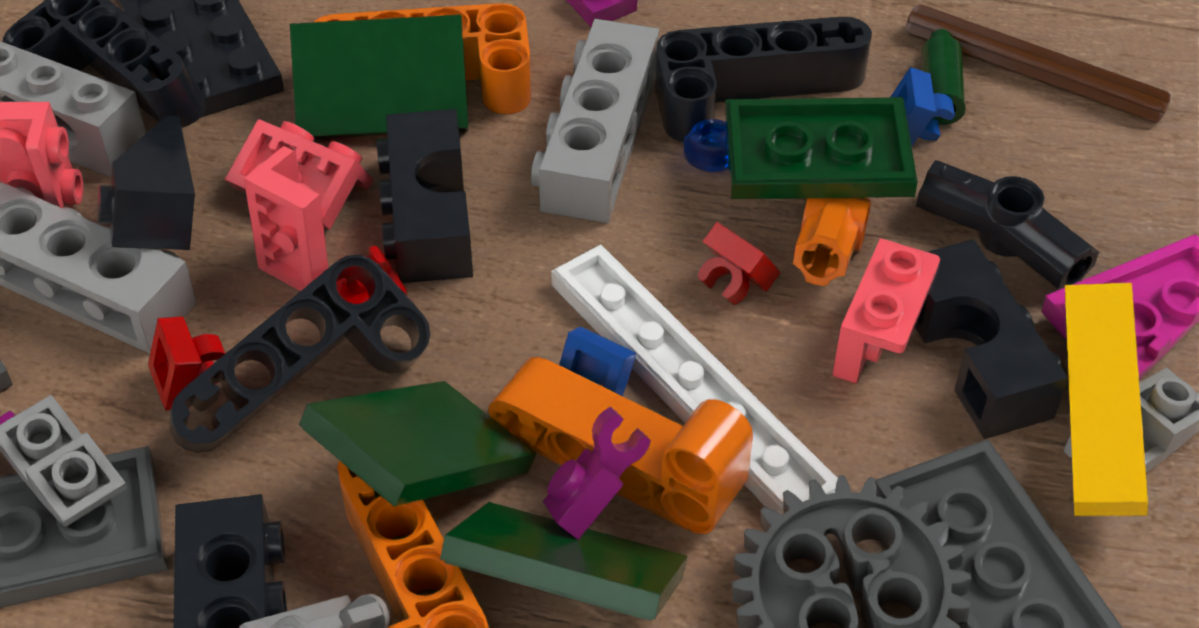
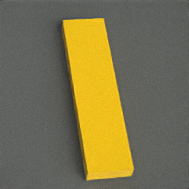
(1105, 401)

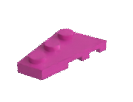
(1163, 298)

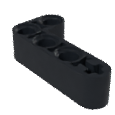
(117, 48)
(755, 63)
(289, 361)

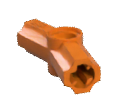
(830, 236)

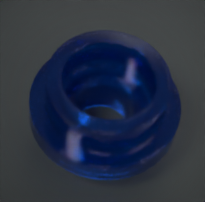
(707, 146)

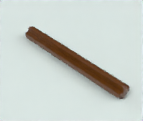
(1043, 64)

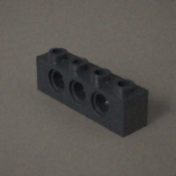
(220, 542)

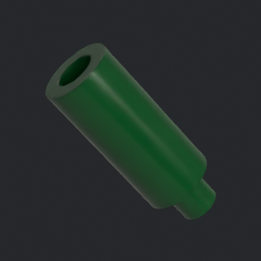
(943, 60)

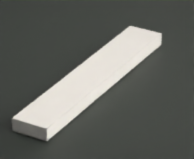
(685, 371)

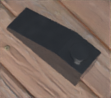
(151, 192)

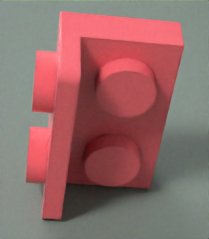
(37, 154)
(325, 170)
(286, 221)
(884, 306)

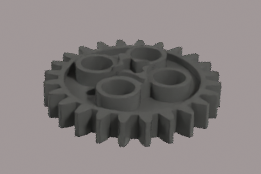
(911, 571)

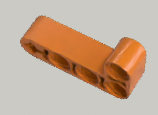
(492, 44)
(683, 476)
(411, 562)

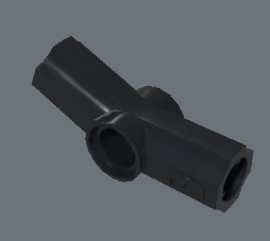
(1009, 221)

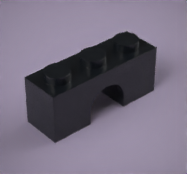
(424, 197)
(1011, 372)

